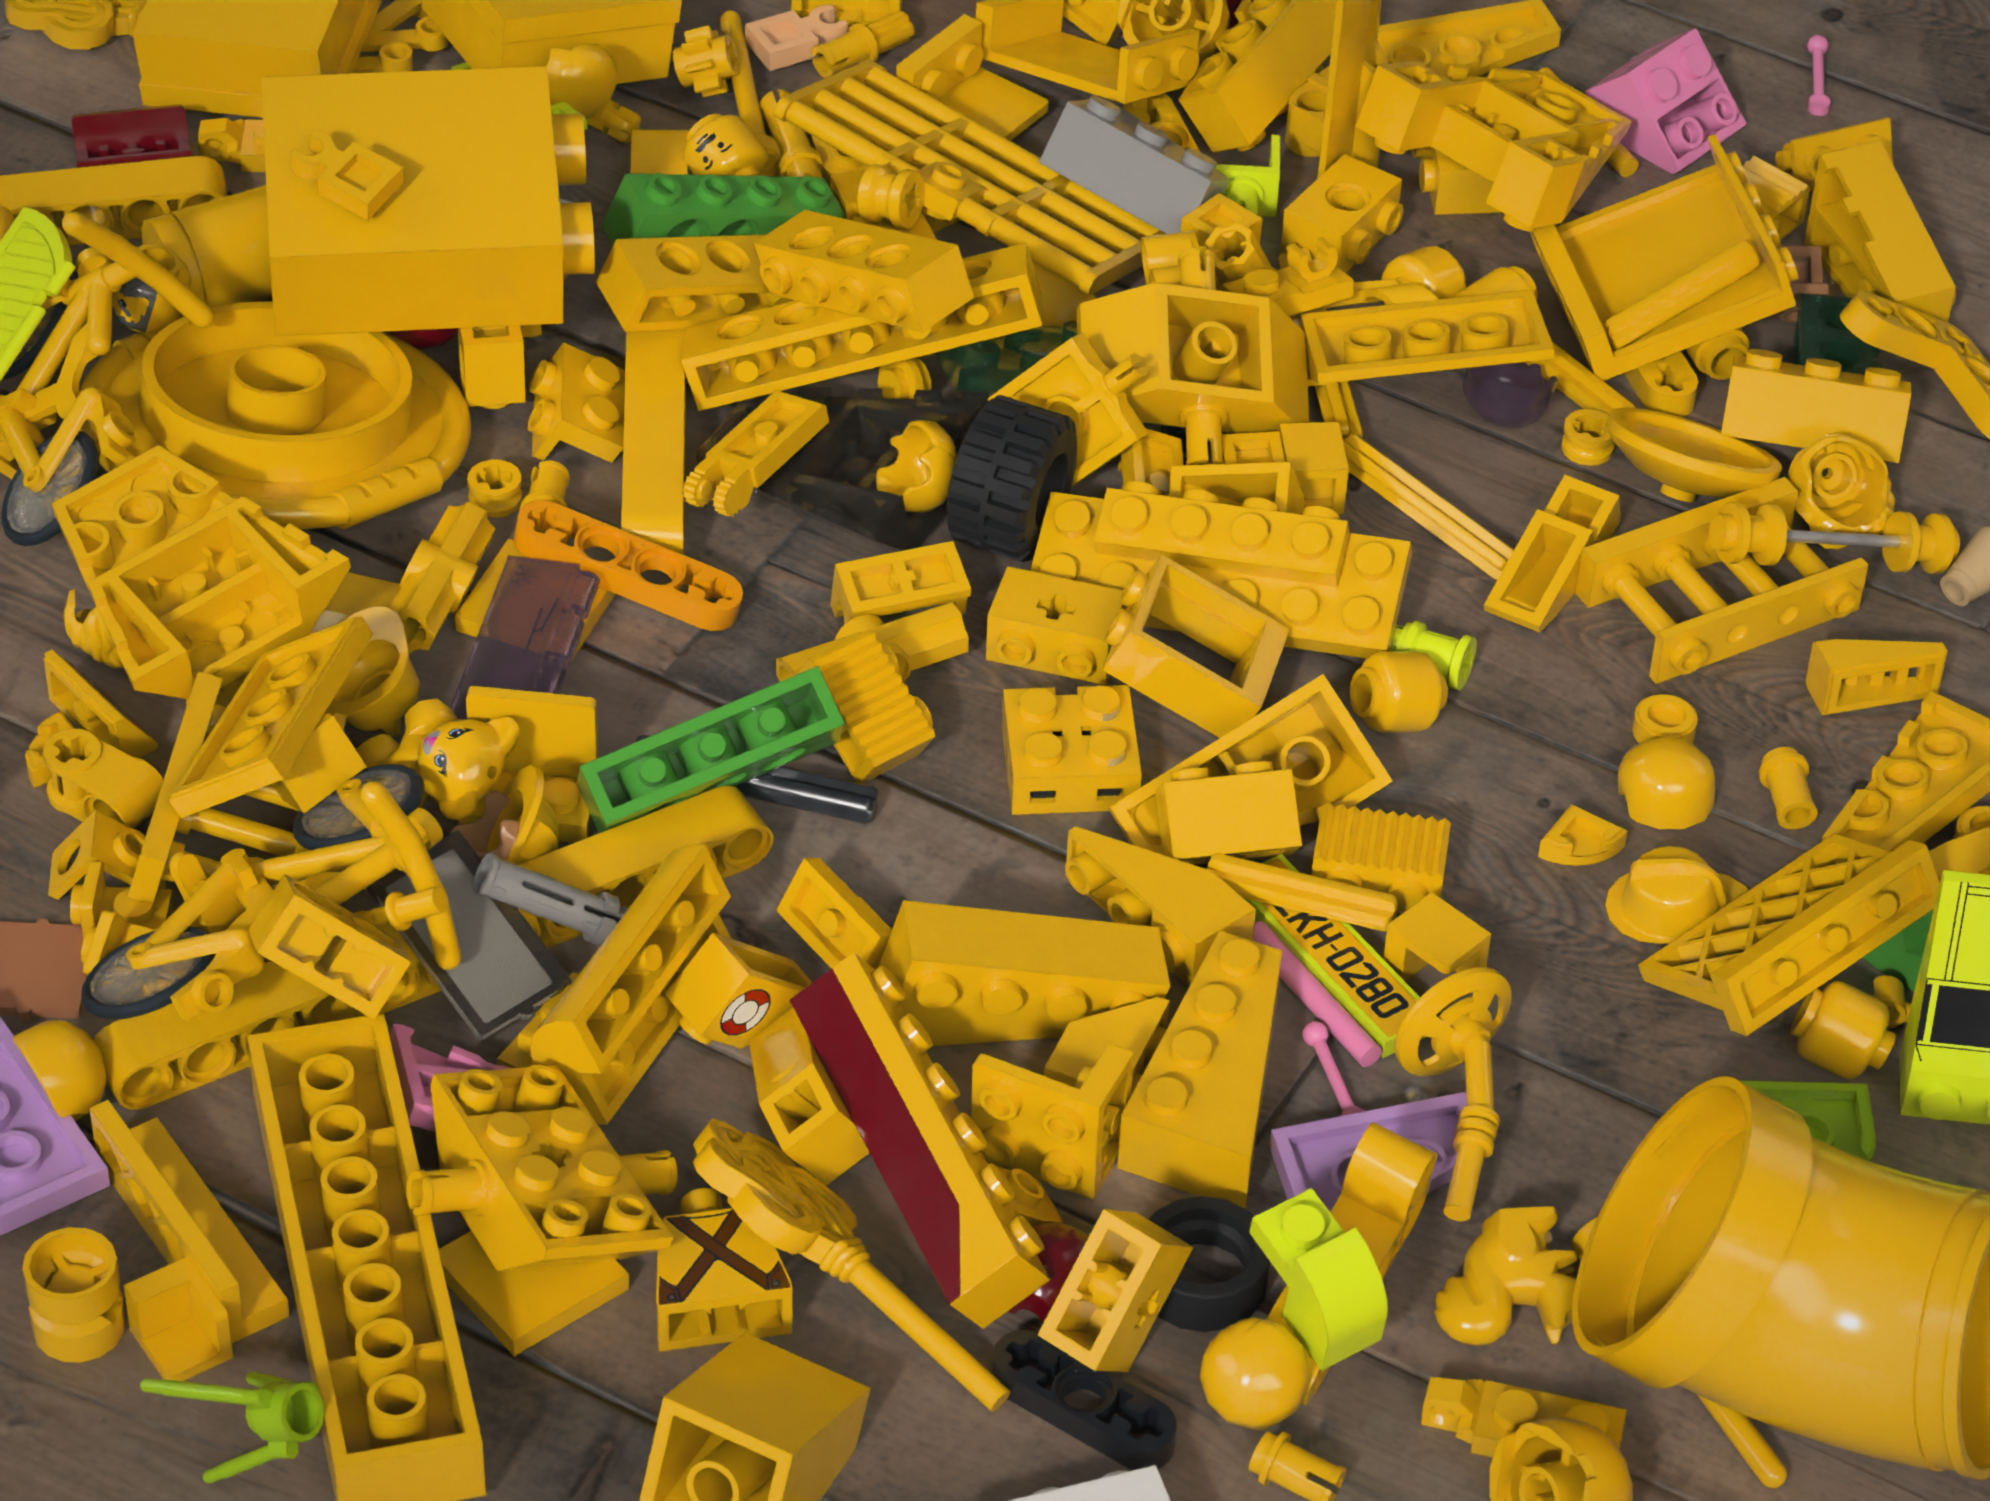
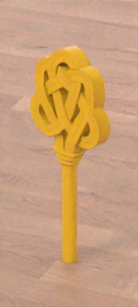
(76, 22)
(808, 1218)

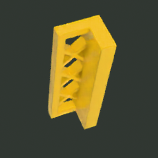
(186, 1218)

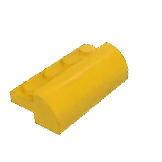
(617, 1007)

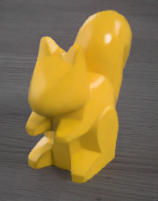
(1505, 1269)

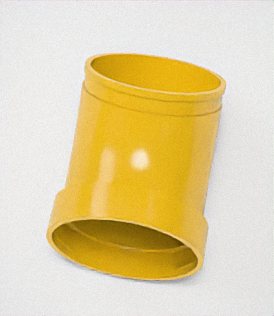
(1795, 1283)

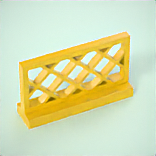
(1794, 956)

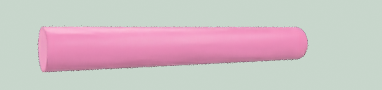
(1321, 1001)

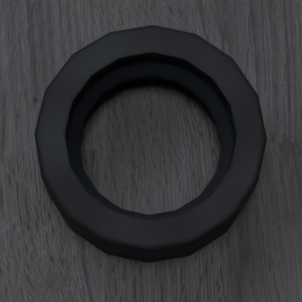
(1221, 1225)

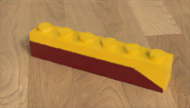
(921, 1141)

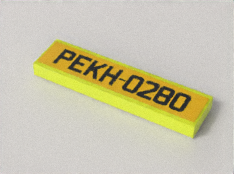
(1343, 966)

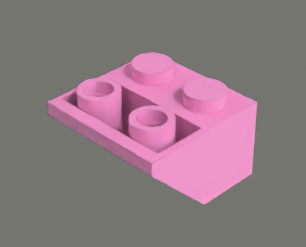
(1672, 100)

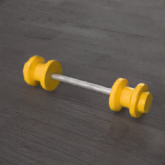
(1766, 533)

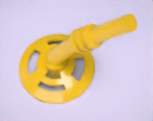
(1460, 1037)

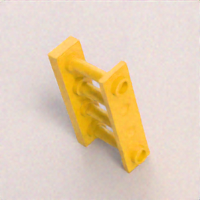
(1678, 547)
(159, 847)

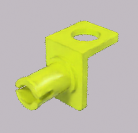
(1255, 186)

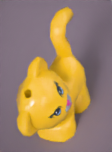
(452, 755)

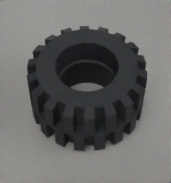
(1006, 476)

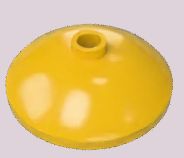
(1689, 455)

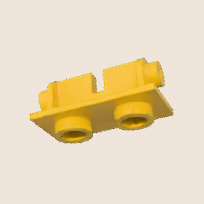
(1802, 154)

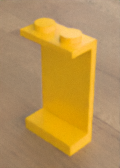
(1030, 39)

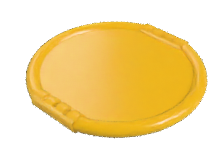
(293, 422)

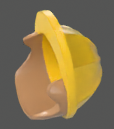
(515, 822)

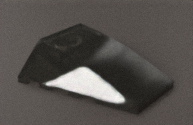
(837, 469)

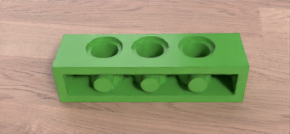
(712, 204)
(712, 750)

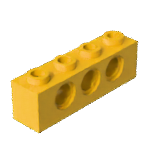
(864, 270)
(683, 281)

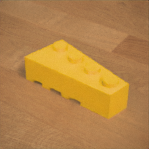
(1016, 973)
(1204, 1087)

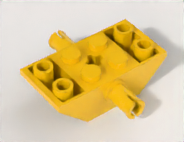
(1209, 356)
(538, 1172)

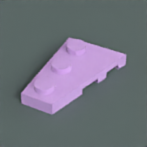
(1321, 1150)

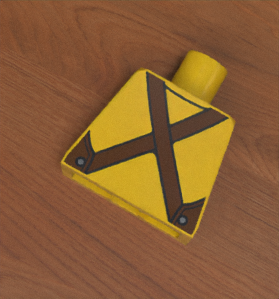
(718, 1279)

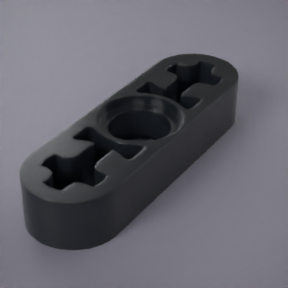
(1097, 1427)

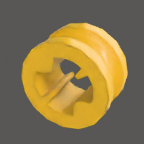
(1587, 437)
(499, 475)

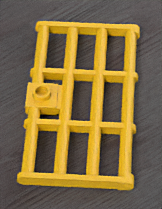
(955, 190)

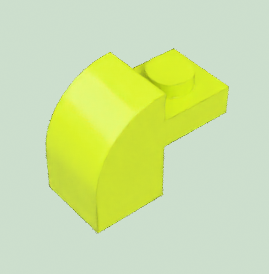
(1332, 1279)

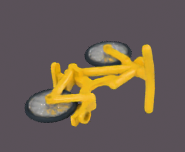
(70, 459)
(206, 943)

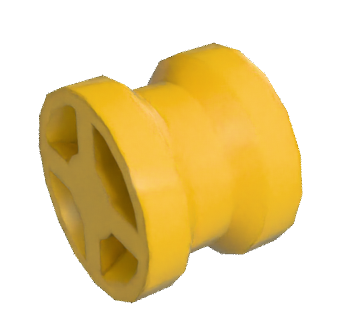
(891, 196)

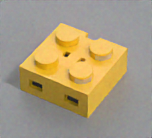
(1069, 749)

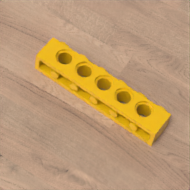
(810, 343)

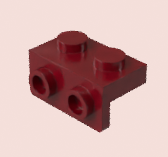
(130, 135)

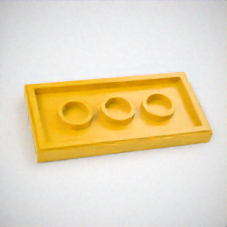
(271, 717)

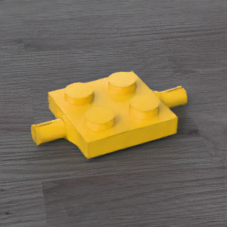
(1082, 387)

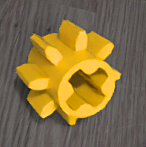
(706, 61)

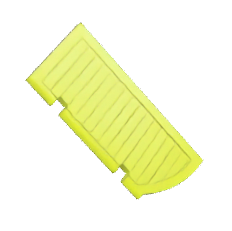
(32, 266)

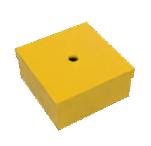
(525, 31)
(218, 50)

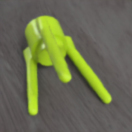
(276, 1411)

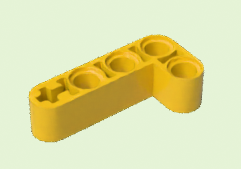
(1382, 1200)

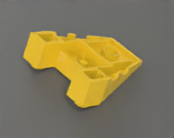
(1513, 128)

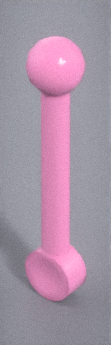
(1818, 102)
(1315, 1035)

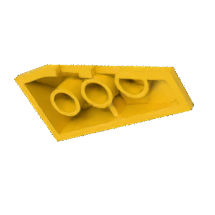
(1299, 733)

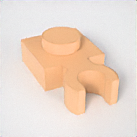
(789, 39)

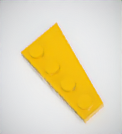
(1473, 37)
(1925, 780)

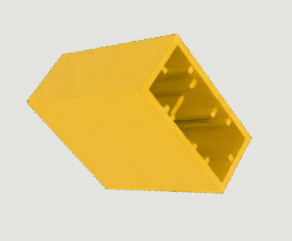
(467, 233)

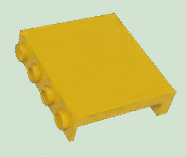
(1654, 238)

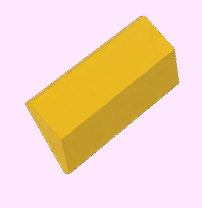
(1425, 336)

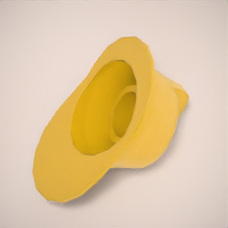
(383, 678)
(1668, 895)

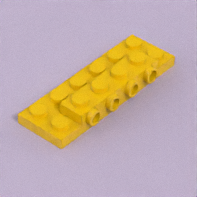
(1302, 570)

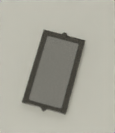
(503, 960)

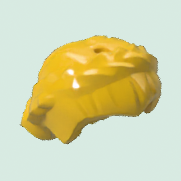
(1852, 494)

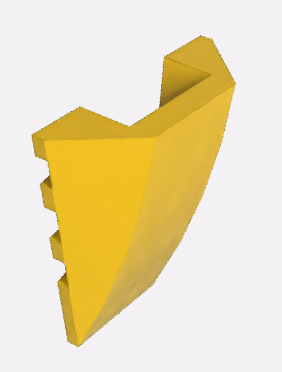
(191, 572)

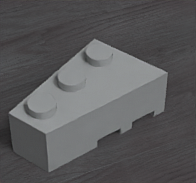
(1131, 163)

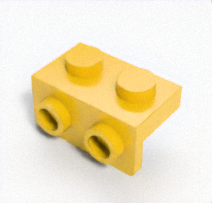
(578, 403)

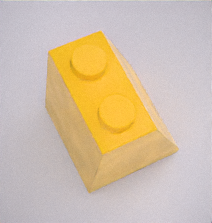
(754, 1428)

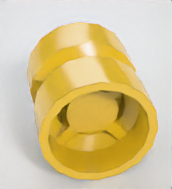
(74, 1294)

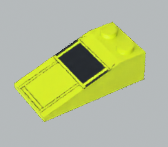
(1948, 1025)

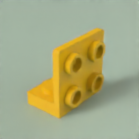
(952, 73)
(555, 736)
(1049, 1126)

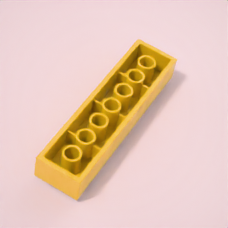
(365, 1265)

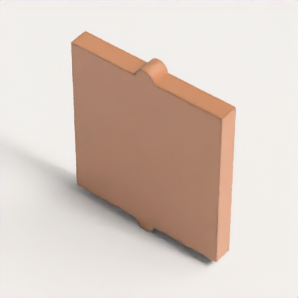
(41, 970)

